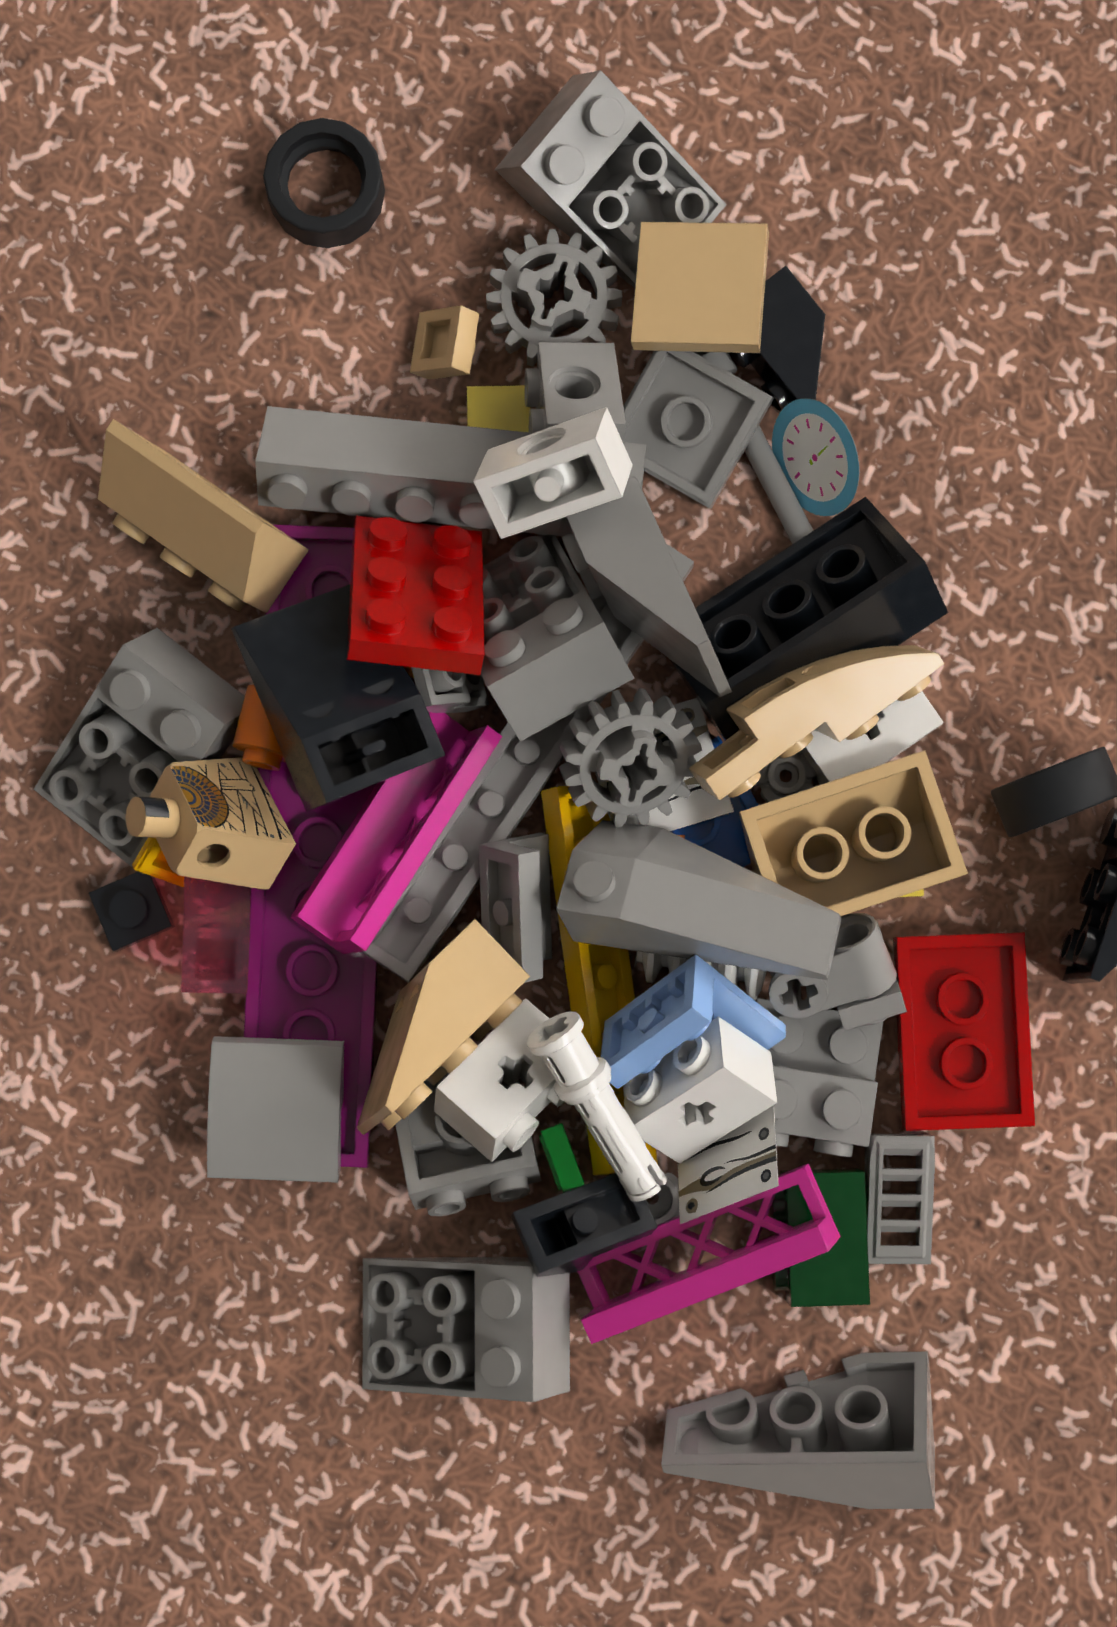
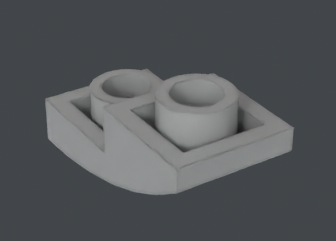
(450, 690)

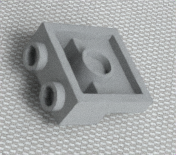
(825, 1081)
(447, 1169)

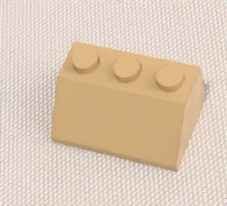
(194, 522)
(857, 837)

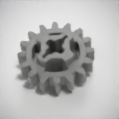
(531, 288)
(625, 753)

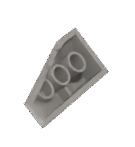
(680, 900)
(834, 1439)

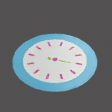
(816, 456)

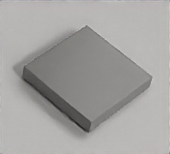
(692, 421)

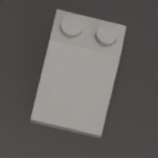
(629, 563)

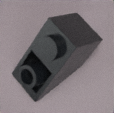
(788, 341)

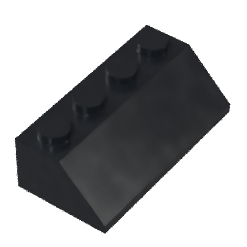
(821, 597)

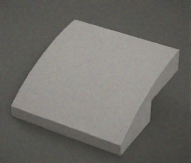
(275, 1109)

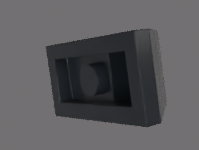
(581, 1224)

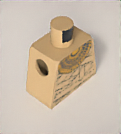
(214, 822)

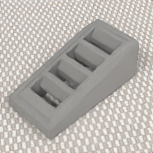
(900, 1144)

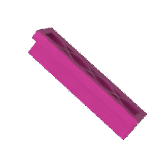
(392, 840)
(714, 1276)

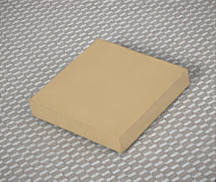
(700, 287)

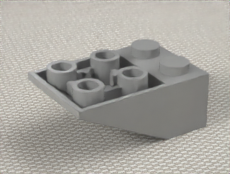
(603, 171)
(544, 638)
(143, 715)
(465, 1328)

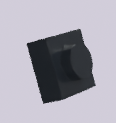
(131, 910)

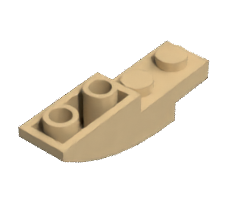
(831, 694)

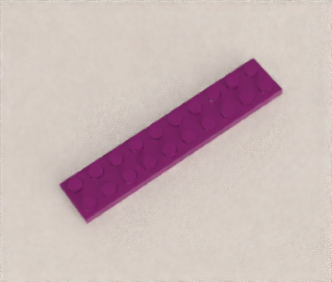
(294, 978)

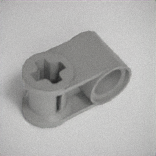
(857, 972)

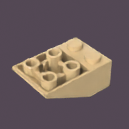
(430, 1029)

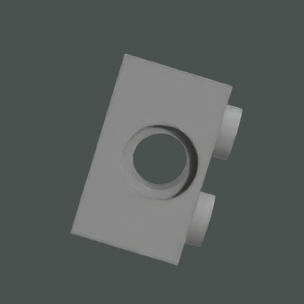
(572, 383)

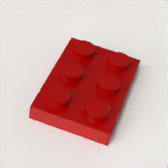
(416, 595)
(964, 1032)

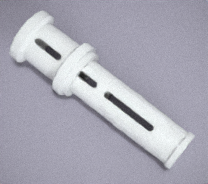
(584, 1083)

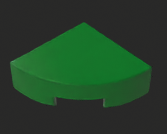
(561, 1158)

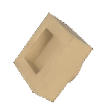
(444, 342)

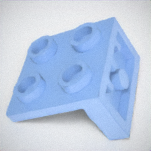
(679, 1011)

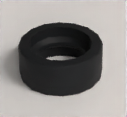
(314, 137)
(1056, 792)

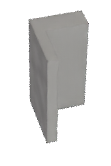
(518, 898)

